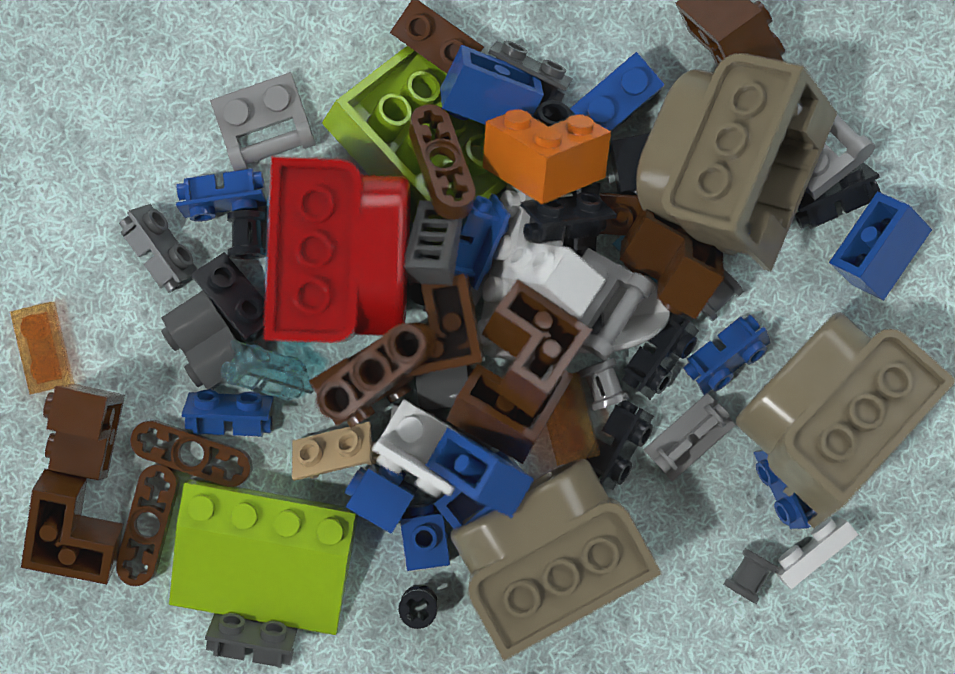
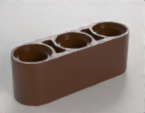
(356, 376)

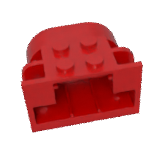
(334, 251)

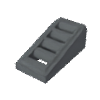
(432, 270)

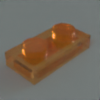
(41, 347)
(572, 426)

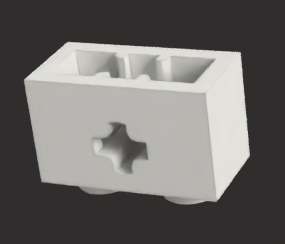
(555, 275)

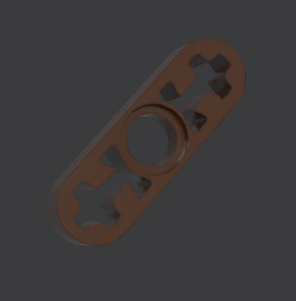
(437, 178)
(165, 432)
(128, 552)

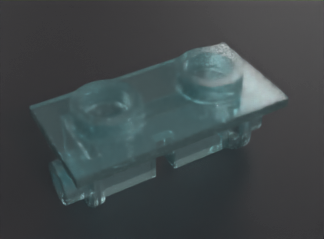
(281, 375)

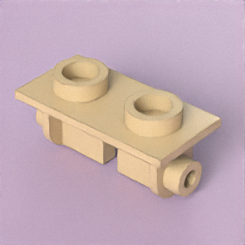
(332, 451)

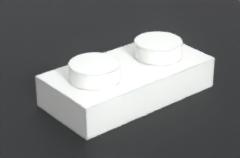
(827, 541)

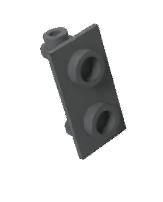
(550, 73)
(148, 230)
(232, 634)

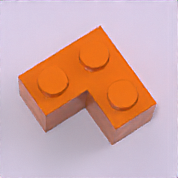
(544, 158)

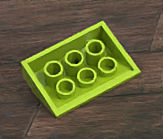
(375, 124)
(261, 556)

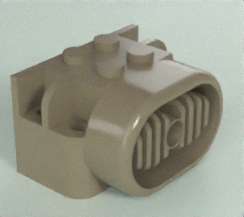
(735, 153)
(841, 410)
(553, 559)

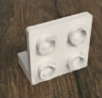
(409, 445)

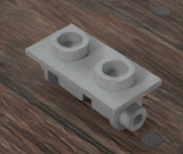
(689, 436)

